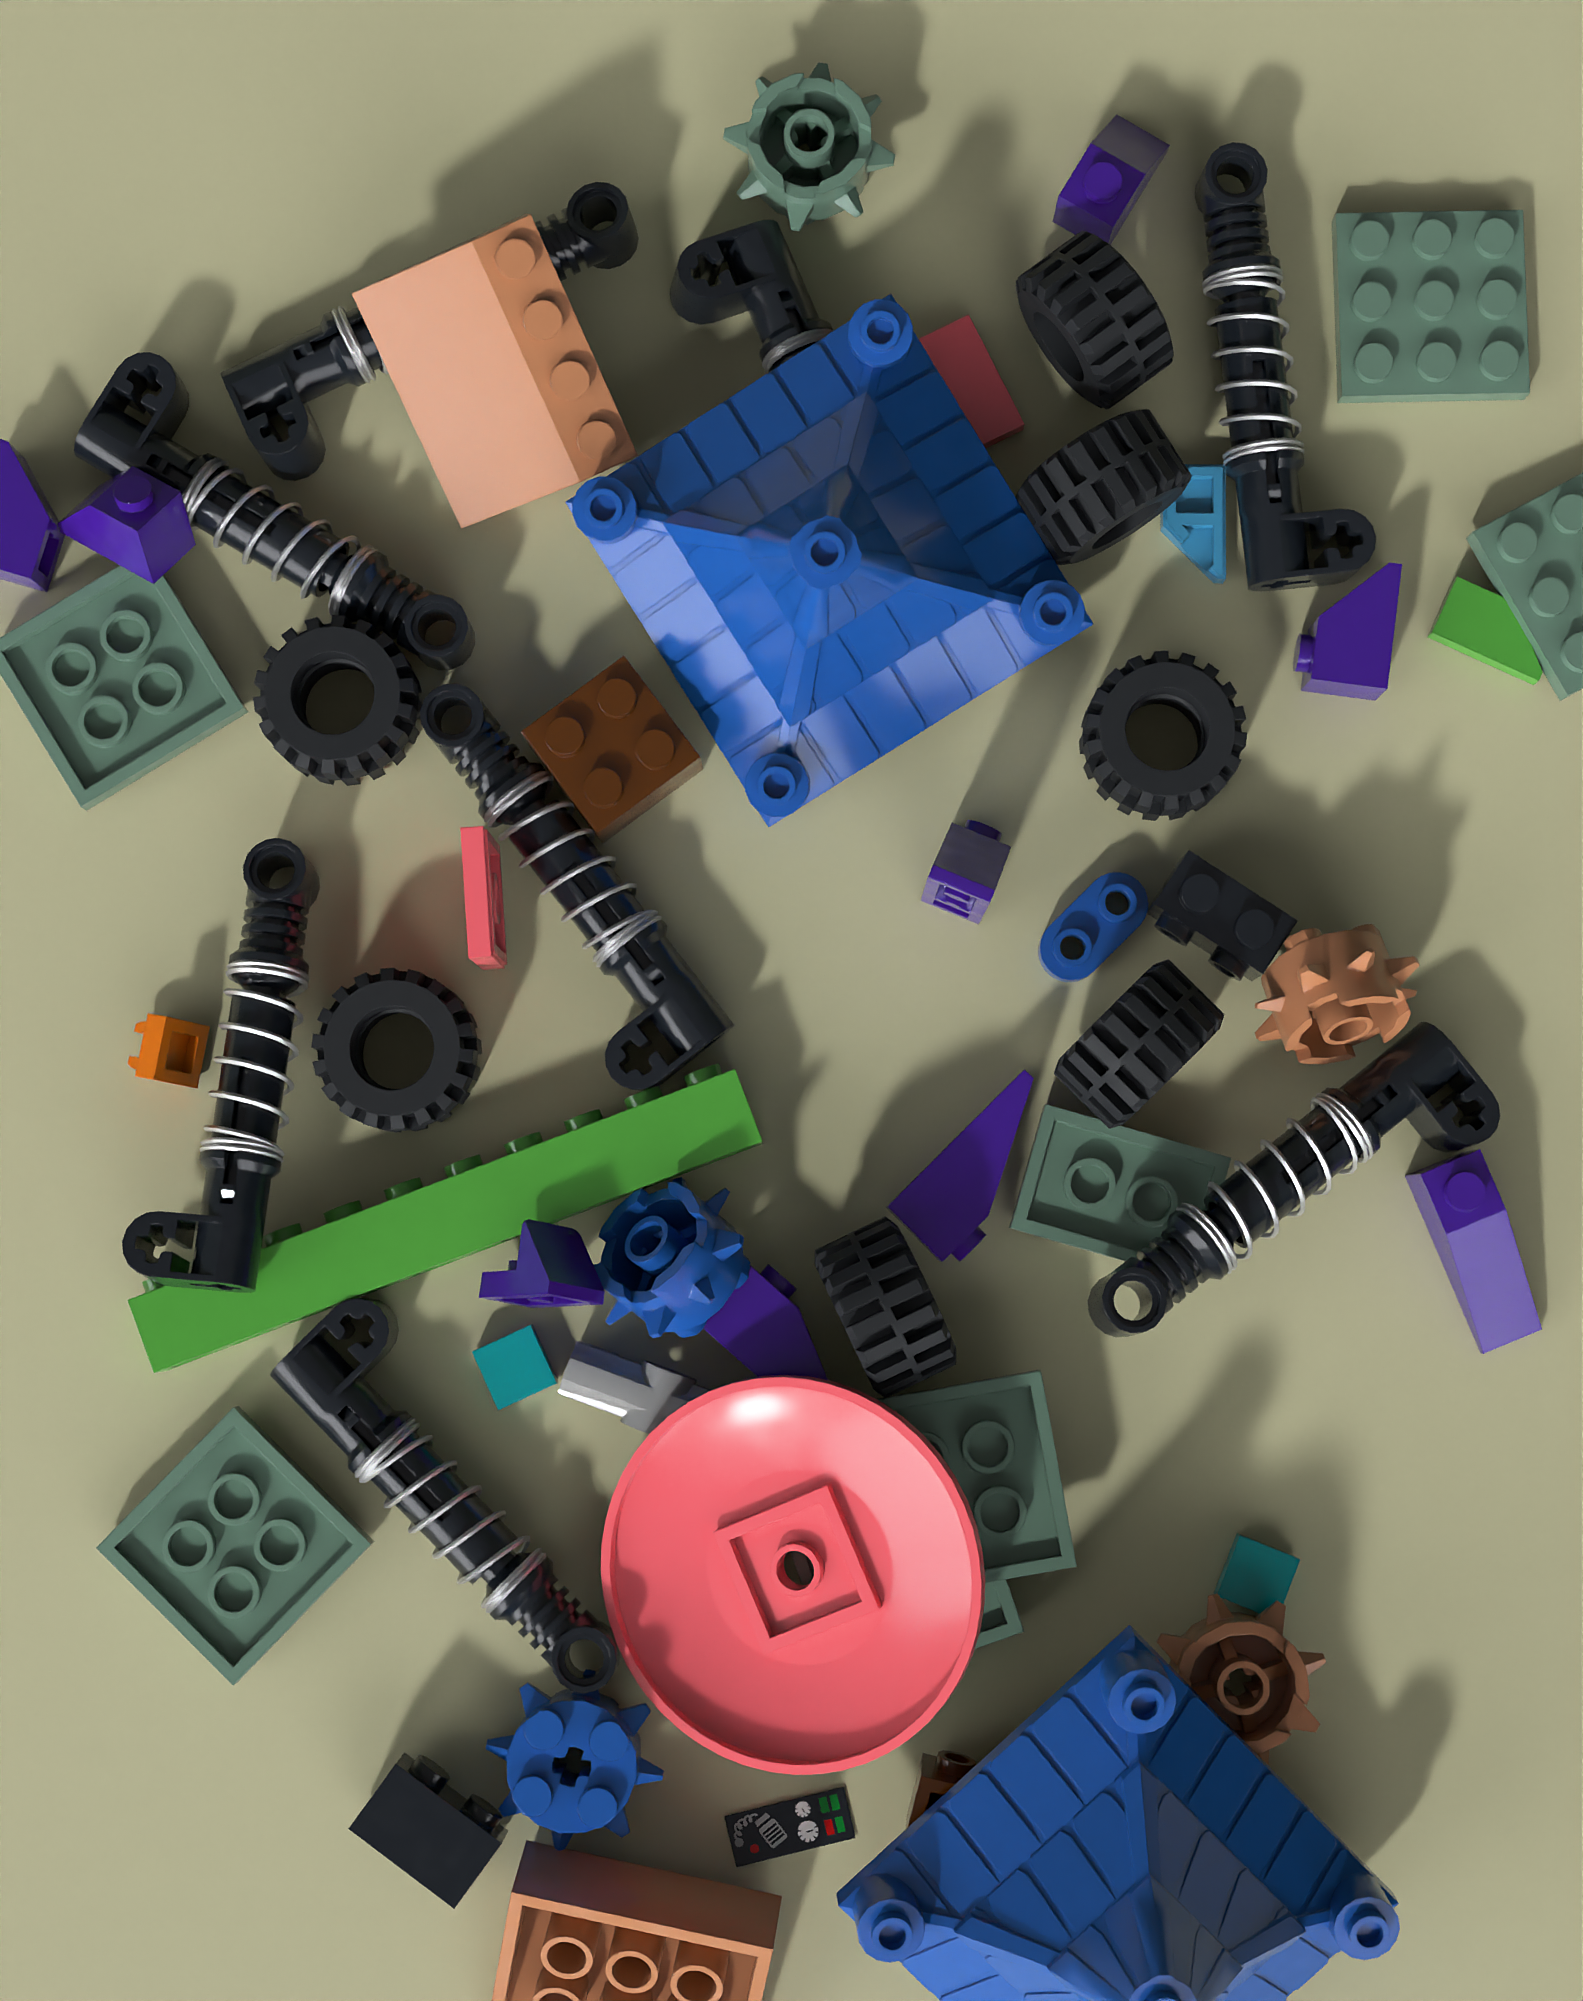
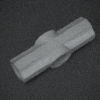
(634, 1391)

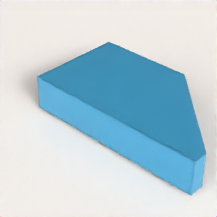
(1198, 520)

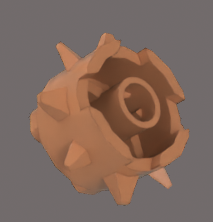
(1334, 993)
(1256, 1646)

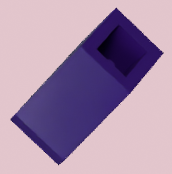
(27, 525)

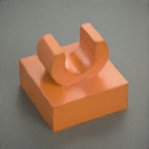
(170, 1050)

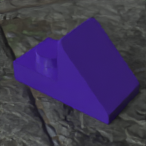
(549, 1271)

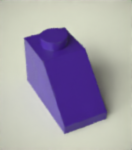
(1109, 180)
(133, 523)
(1352, 641)

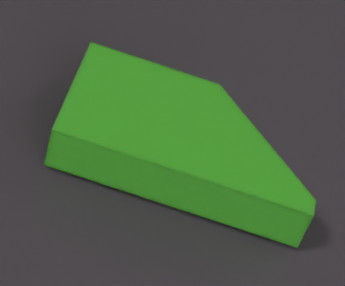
(1486, 630)

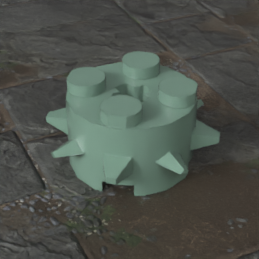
(810, 113)

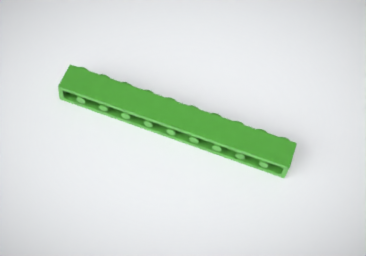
(456, 1216)

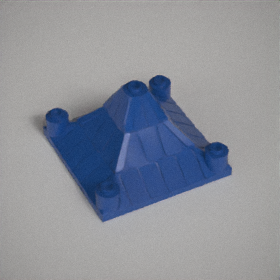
(829, 561)
(1119, 1859)

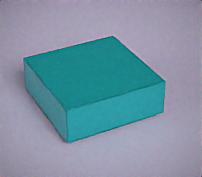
(515, 1367)
(1256, 1574)

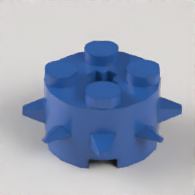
(670, 1259)
(566, 1799)

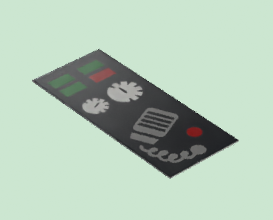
(789, 1827)

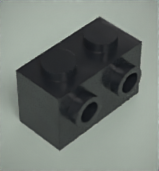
(1220, 918)
(430, 1828)

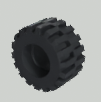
(1095, 320)
(1103, 486)
(308, 659)
(1194, 694)
(343, 1040)
(1139, 1044)
(886, 1307)

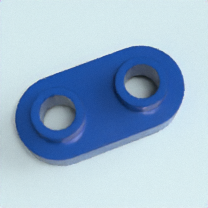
(1093, 926)

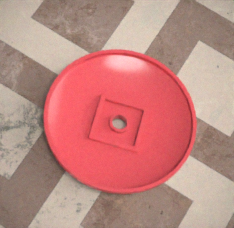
(720, 1630)

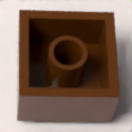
(613, 749)

